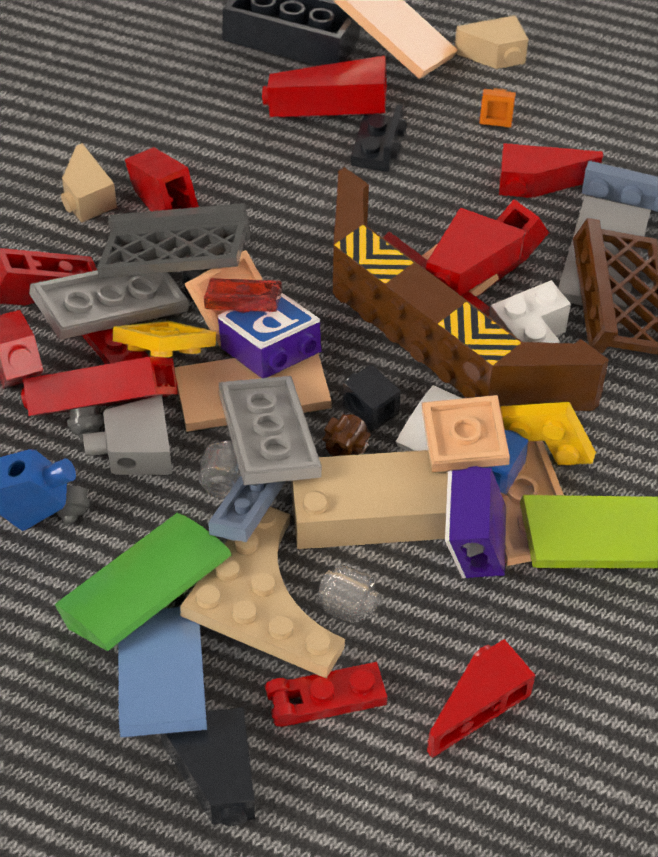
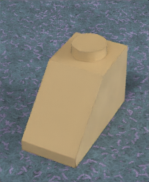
(493, 42)
(87, 186)

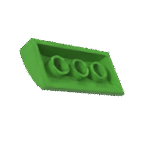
(141, 581)

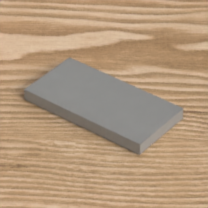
(612, 217)
(93, 304)
(269, 430)

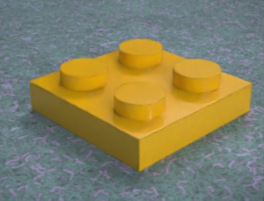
(164, 338)

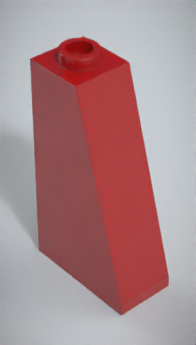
(329, 89)
(99, 385)

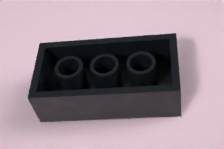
(295, 29)

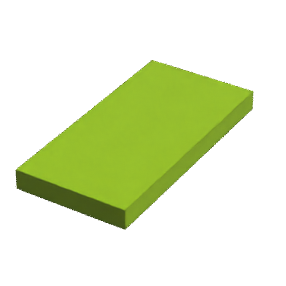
(591, 531)

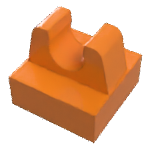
(497, 107)

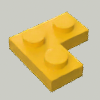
(556, 426)

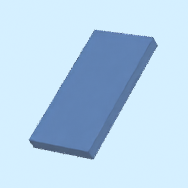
(161, 677)

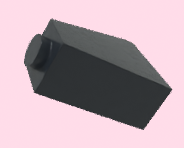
(217, 766)

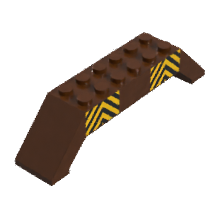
(444, 327)

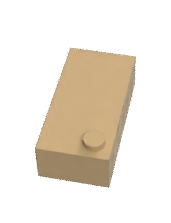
(370, 501)

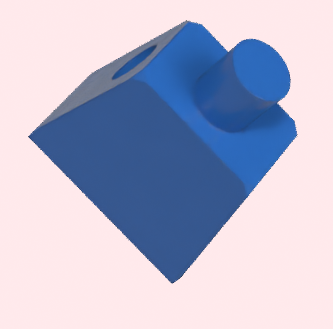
(32, 487)

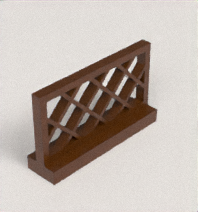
(599, 286)

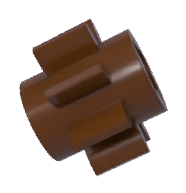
(346, 436)

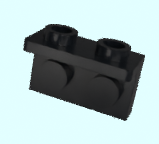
(379, 140)

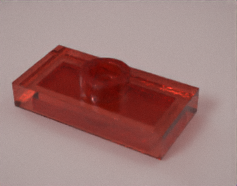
(243, 295)

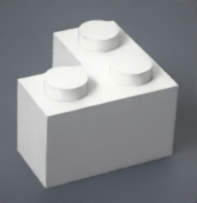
(534, 314)

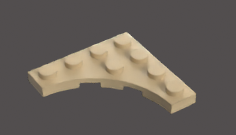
(253, 605)

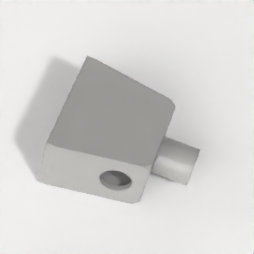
(133, 439)

